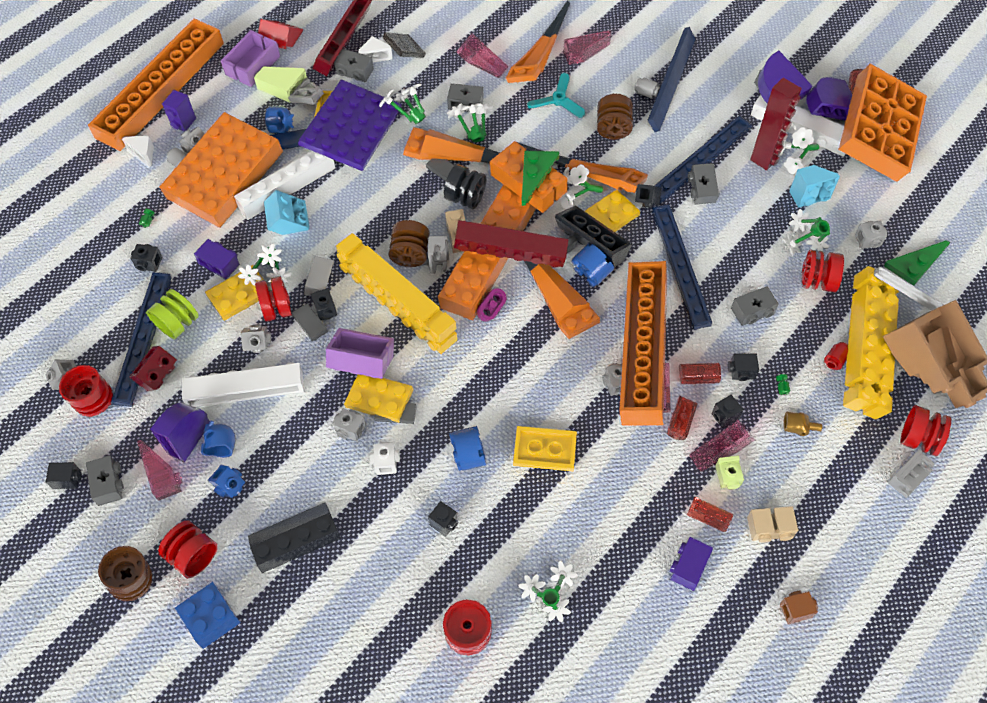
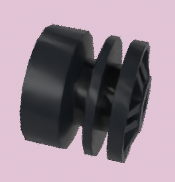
(465, 186)

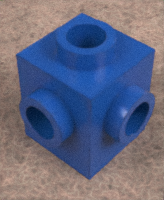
(227, 481)

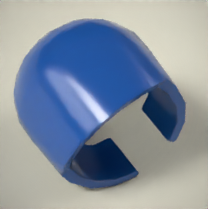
(278, 119)
(218, 440)

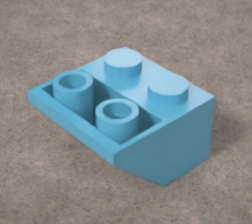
(813, 185)
(285, 213)

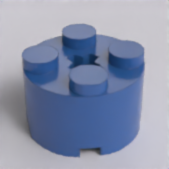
(592, 264)
(467, 448)

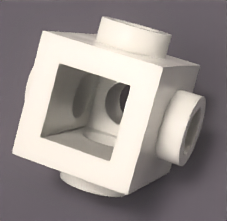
(385, 458)

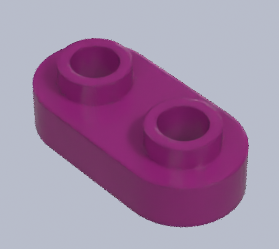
(491, 306)

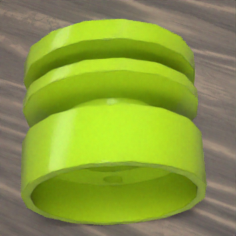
(172, 314)

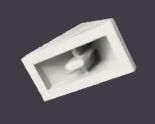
(376, 49)
(140, 147)

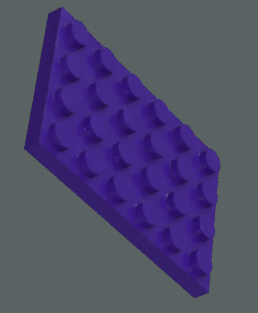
(349, 125)

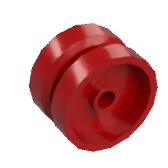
(273, 298)
(464, 614)

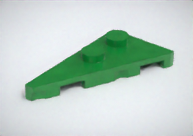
(536, 167)
(916, 264)

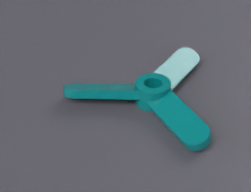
(559, 98)

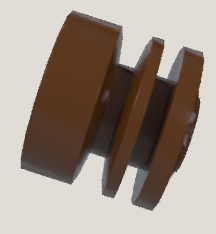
(614, 116)
(409, 243)
(119, 564)

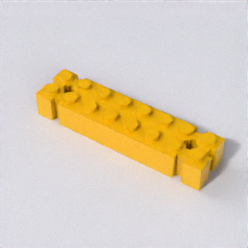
(396, 293)
(869, 359)

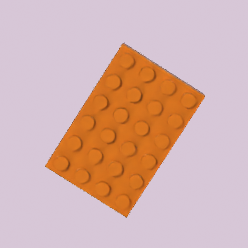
(883, 123)
(219, 167)

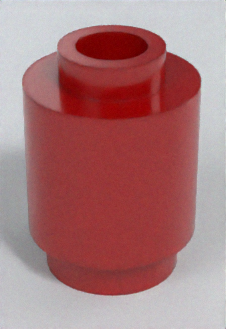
(837, 356)

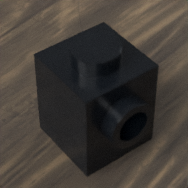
(648, 195)
(324, 304)
(743, 366)
(727, 411)
(63, 475)
(443, 519)

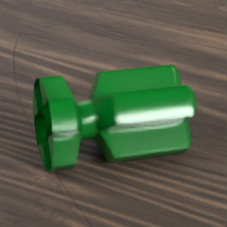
(146, 219)
(783, 386)

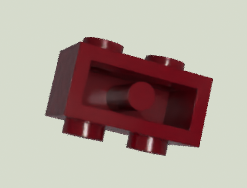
(153, 368)

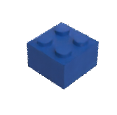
(207, 615)

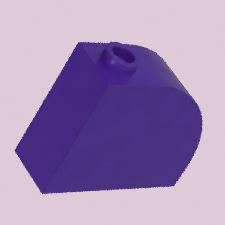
(774, 70)
(829, 98)
(180, 429)

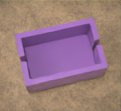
(249, 57)
(359, 353)

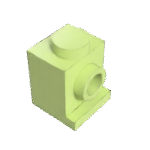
(726, 479)

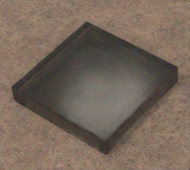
(404, 45)

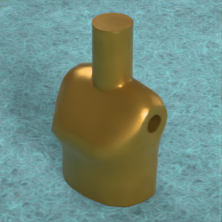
(799, 424)

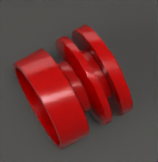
(826, 271)
(86, 390)
(931, 432)
(187, 549)

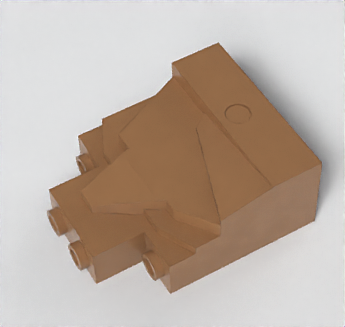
(943, 354)

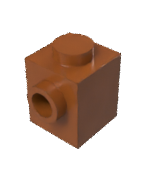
(799, 607)

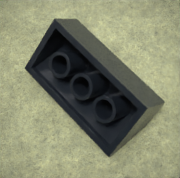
(589, 230)
(293, 537)

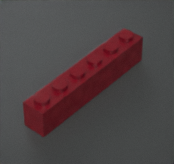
(341, 36)
(775, 123)
(510, 243)

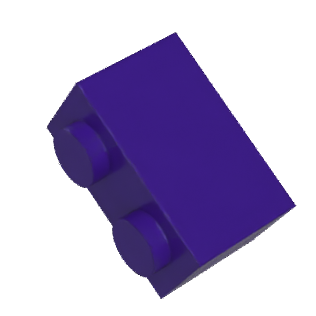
(179, 110)
(217, 258)
(691, 563)

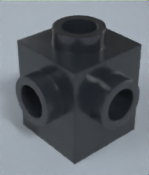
(146, 257)

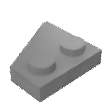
(306, 93)

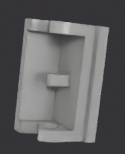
(438, 252)
(318, 275)
(912, 474)

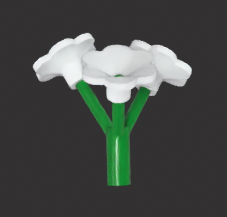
(802, 140)
(577, 177)

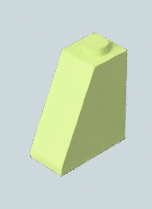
(279, 80)

